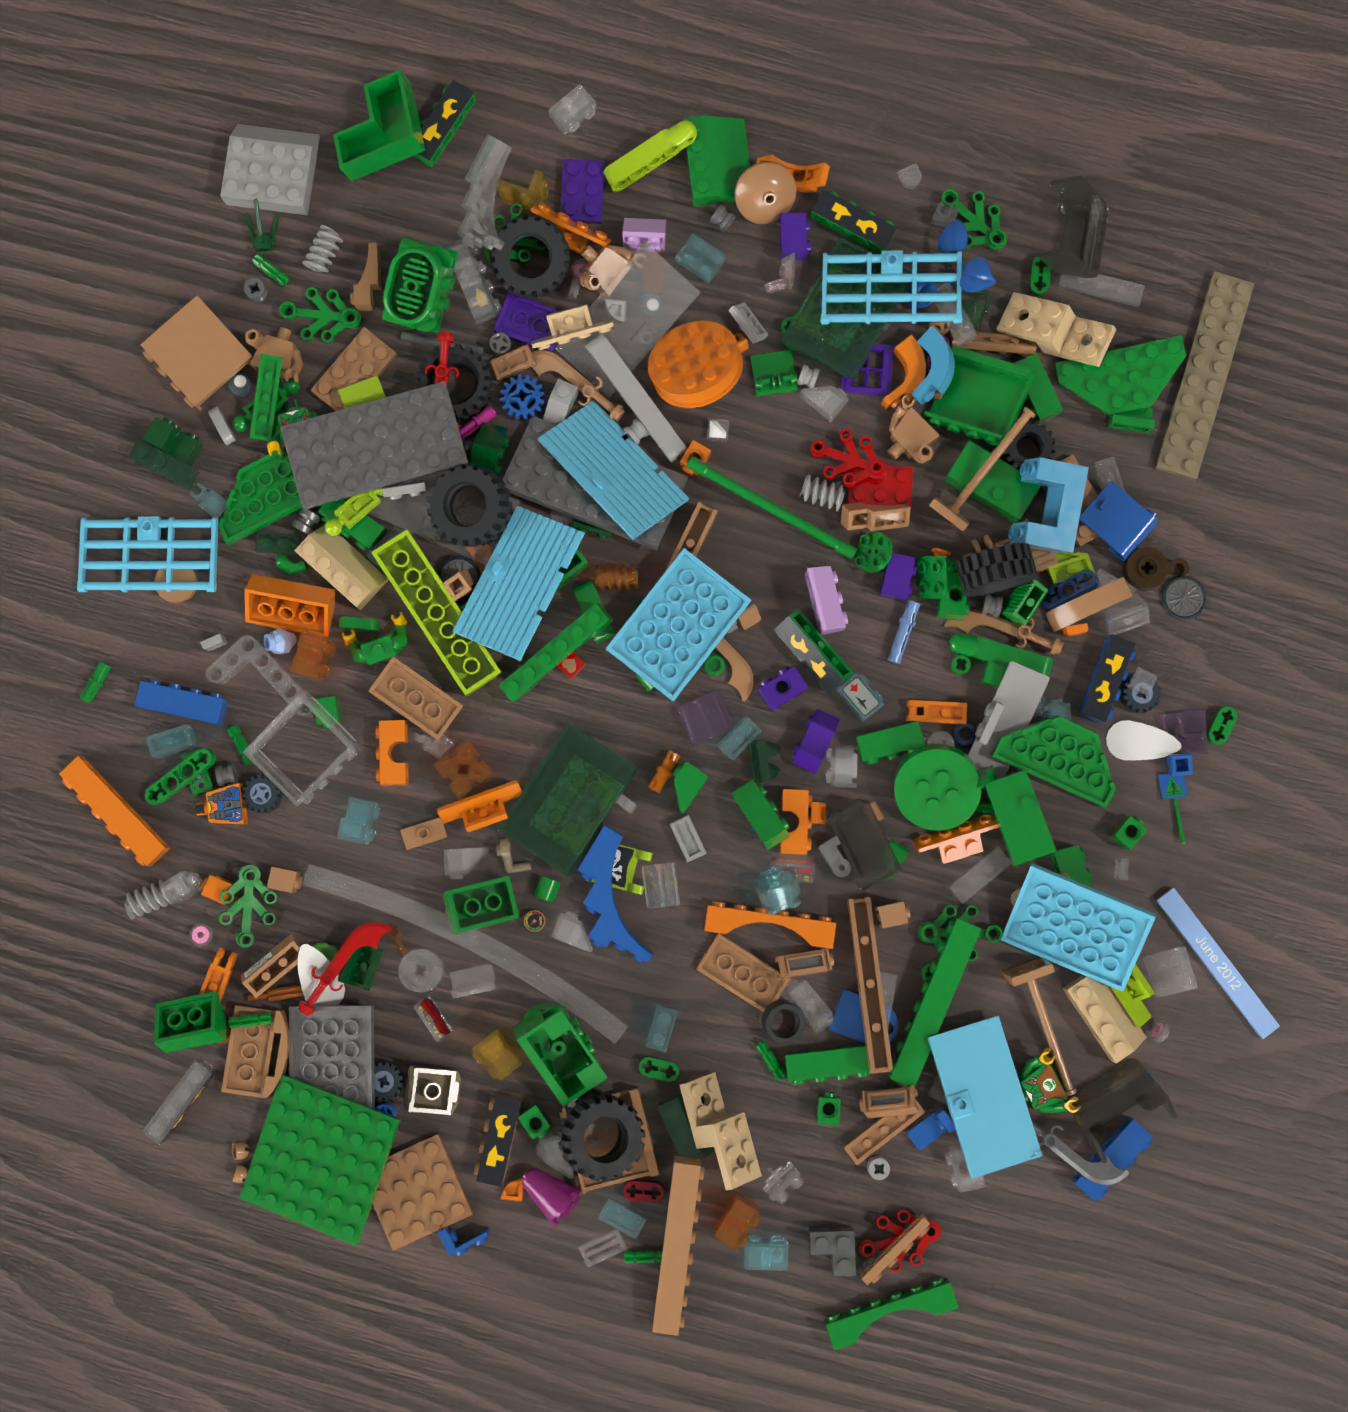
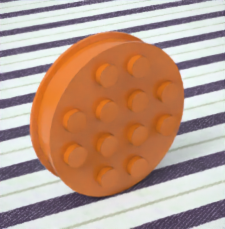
(695, 364)

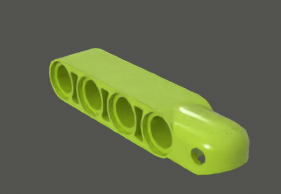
(649, 155)

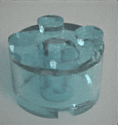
(778, 889)

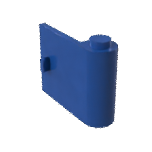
(1121, 522)

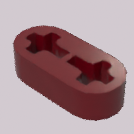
(643, 1196)

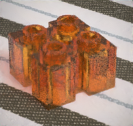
(313, 656)
(461, 782)
(736, 1221)

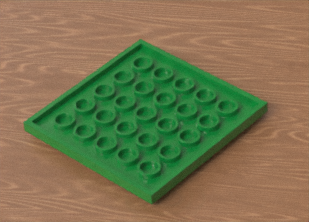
(320, 1159)

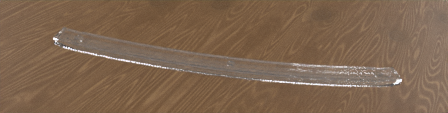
(473, 940)

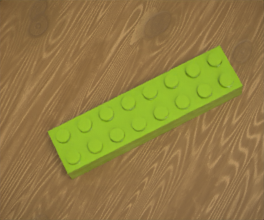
(435, 611)

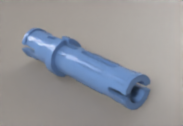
(903, 632)

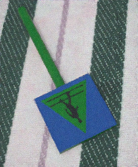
(1173, 788)

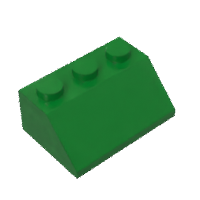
(687, 784)
(189, 1022)

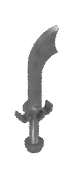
(1096, 1172)

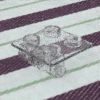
(1170, 972)

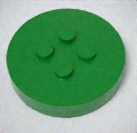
(937, 787)

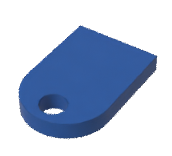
(849, 1018)

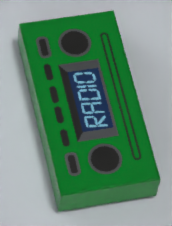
(203, 782)

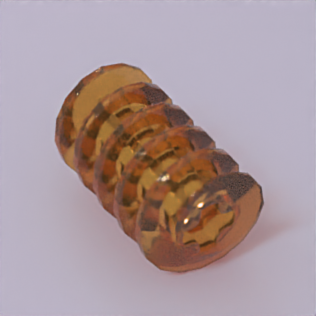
(616, 577)

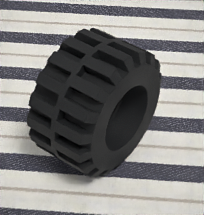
(1038, 436)

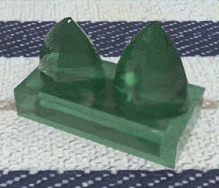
(277, 543)
(760, 753)

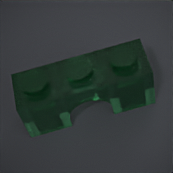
(163, 464)

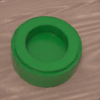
(714, 665)

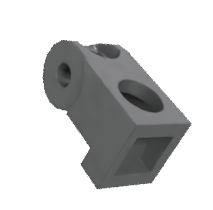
(833, 858)

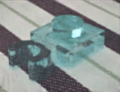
(211, 502)

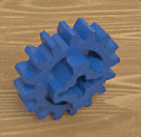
(530, 397)

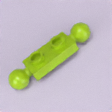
(353, 511)

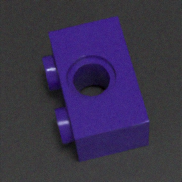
(776, 699)

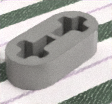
(222, 425)

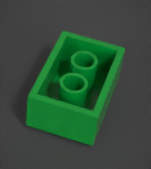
(480, 905)

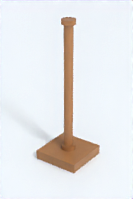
(951, 511)
(1028, 973)

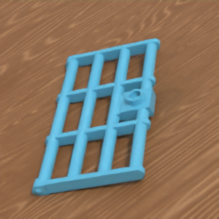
(891, 271)
(148, 538)

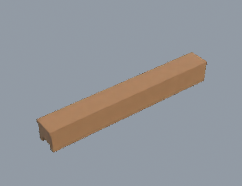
(696, 531)
(869, 985)

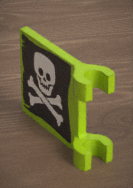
(624, 868)

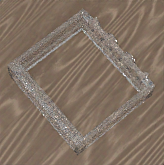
(255, 754)

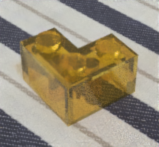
(497, 1054)

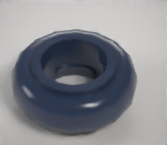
(955, 734)

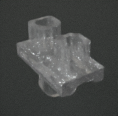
(780, 1180)

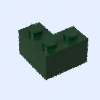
(168, 438)
(490, 447)

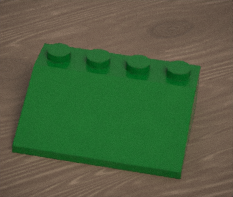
(716, 159)

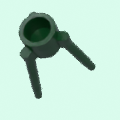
(262, 241)

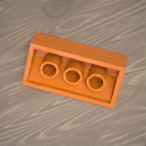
(289, 605)

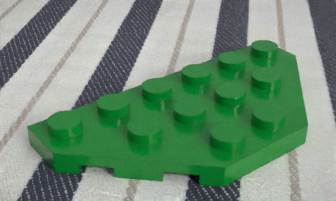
(1126, 377)
(260, 497)
(1060, 755)

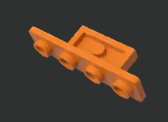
(575, 233)
(481, 808)
(957, 841)

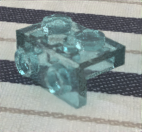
(700, 258)

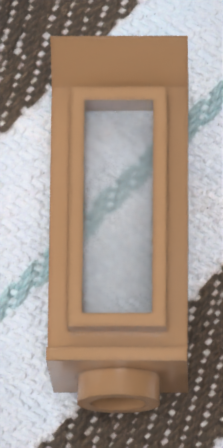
(804, 963)
(889, 1102)

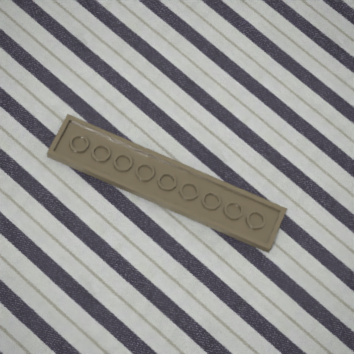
(1204, 376)

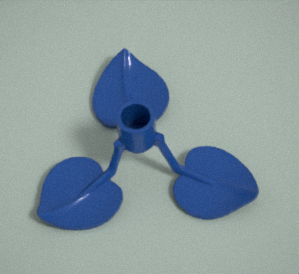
(974, 275)

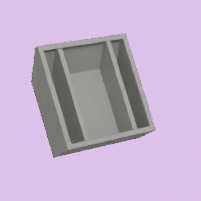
(270, 166)

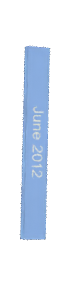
(1217, 963)

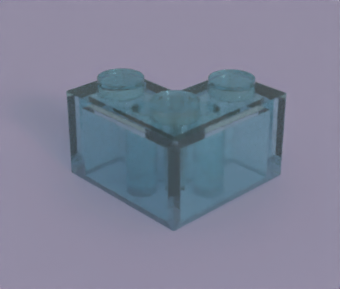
(359, 821)

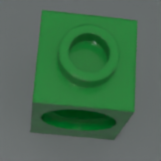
(1120, 836)
(535, 1111)
(828, 1118)

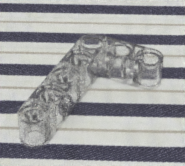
(254, 657)

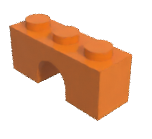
(390, 734)
(798, 803)

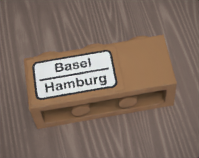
(272, 966)

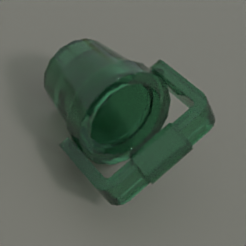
(976, 309)

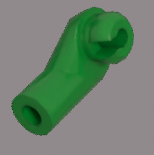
(290, 567)

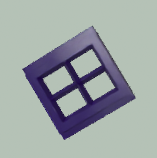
(885, 374)

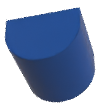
(1180, 764)

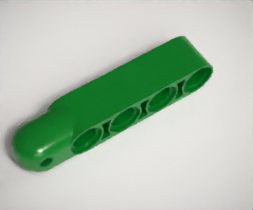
(988, 650)

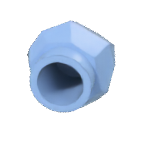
(279, 641)

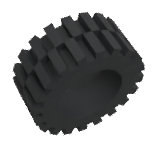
(472, 362)
(996, 569)

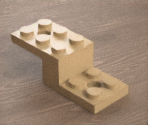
(1056, 329)
(723, 1131)

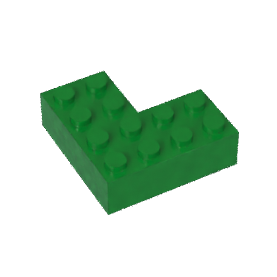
(388, 135)

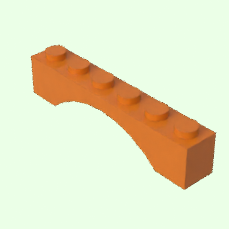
(815, 932)

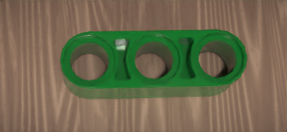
(587, 597)

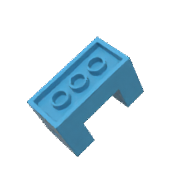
(1062, 506)

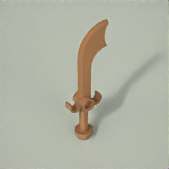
(549, 361)
(1022, 632)
(741, 672)

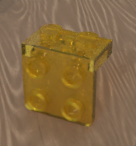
(526, 197)

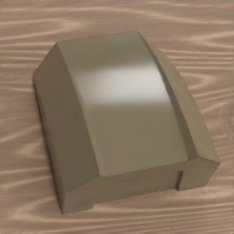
(431, 1090)

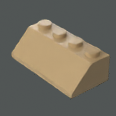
(342, 566)
(1105, 1017)

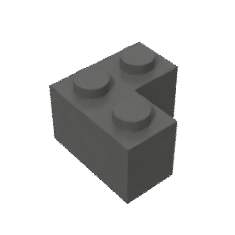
(838, 1243)

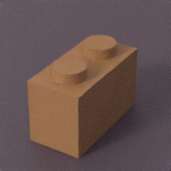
(892, 914)

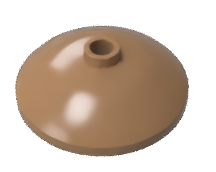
(758, 183)

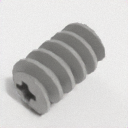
(322, 249)
(822, 492)
(146, 901)

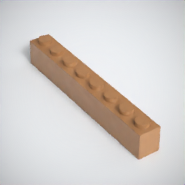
(676, 1245)

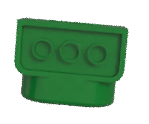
(419, 285)
(559, 1050)

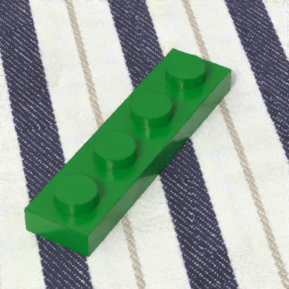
(266, 397)

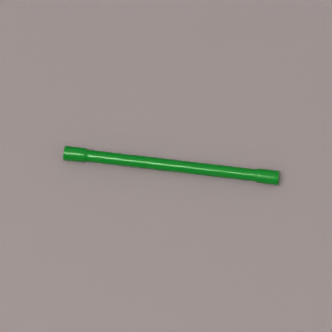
(704, 470)

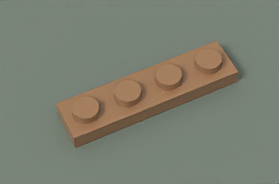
(1000, 343)
(879, 1134)
(889, 1255)

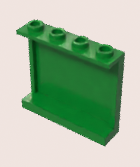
(981, 396)

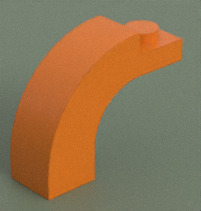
(806, 177)
(914, 365)

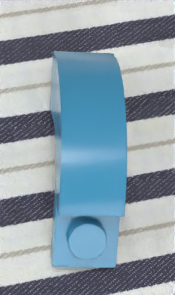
(941, 366)

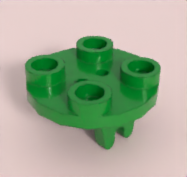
(873, 543)

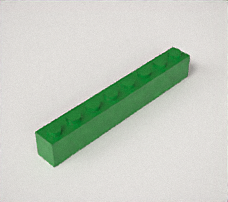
(934, 1001)

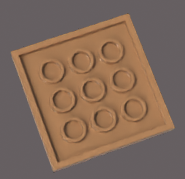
(419, 1193)

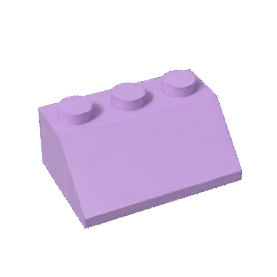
(825, 599)

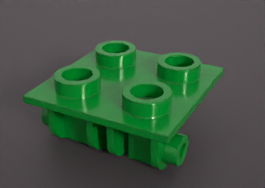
(774, 373)
(934, 576)

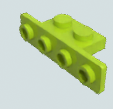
(1135, 991)

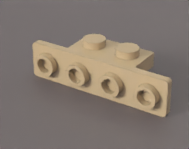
(570, 324)

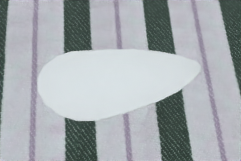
(1140, 741)
(307, 960)

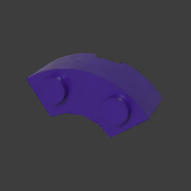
(815, 741)

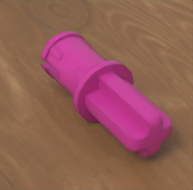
(477, 422)

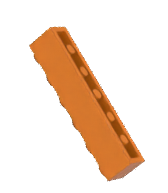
(114, 811)

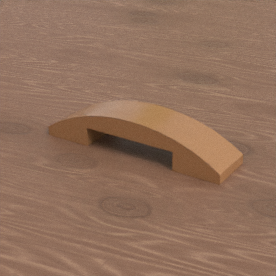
(1089, 604)
(281, 1026)

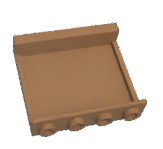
(196, 352)
(644, 1167)

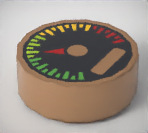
(534, 920)

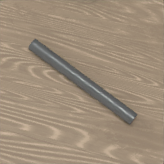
(433, 341)

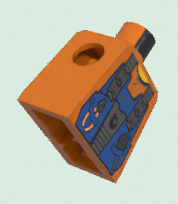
(224, 806)

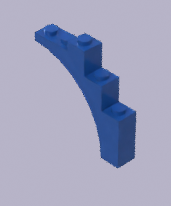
(610, 926)

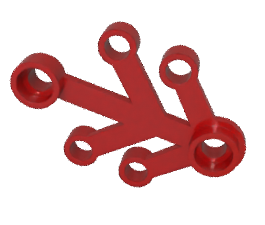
(851, 460)
(898, 1230)

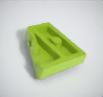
(1069, 565)

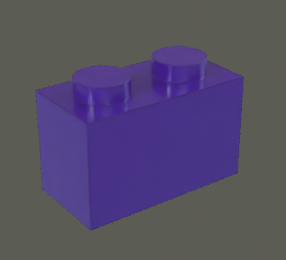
(793, 235)
(897, 577)

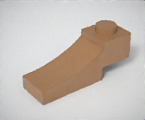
(363, 294)
(874, 517)

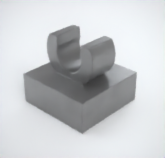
(944, 215)

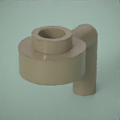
(504, 850)

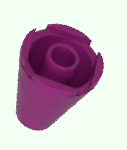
(551, 1194)

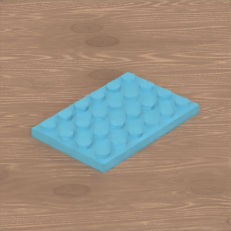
(678, 624)
(1078, 927)

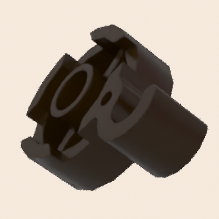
(1157, 564)

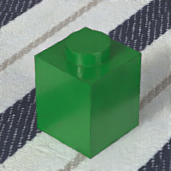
(993, 674)
(331, 704)

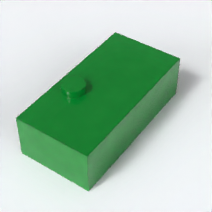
(999, 489)
(1020, 818)

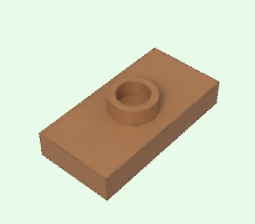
(513, 362)
(424, 833)

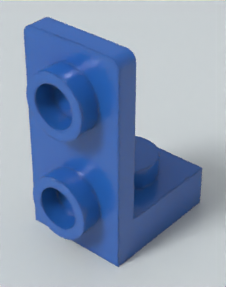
(930, 1128)
(449, 1238)

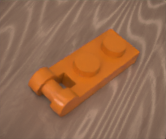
(937, 712)

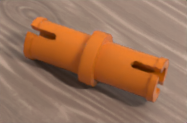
(664, 771)

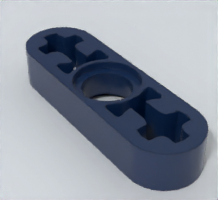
(1081, 578)

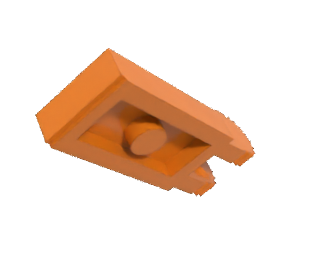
(217, 975)

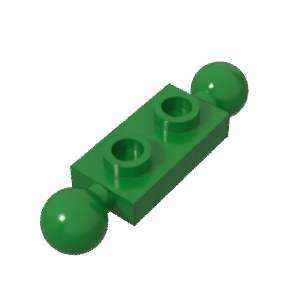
(241, 423)

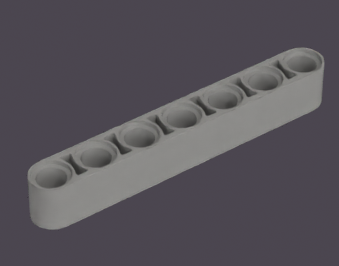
(636, 397)

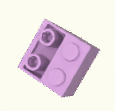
(639, 231)

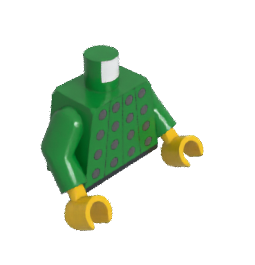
(381, 646)

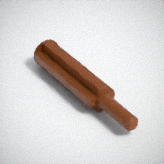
(279, 993)

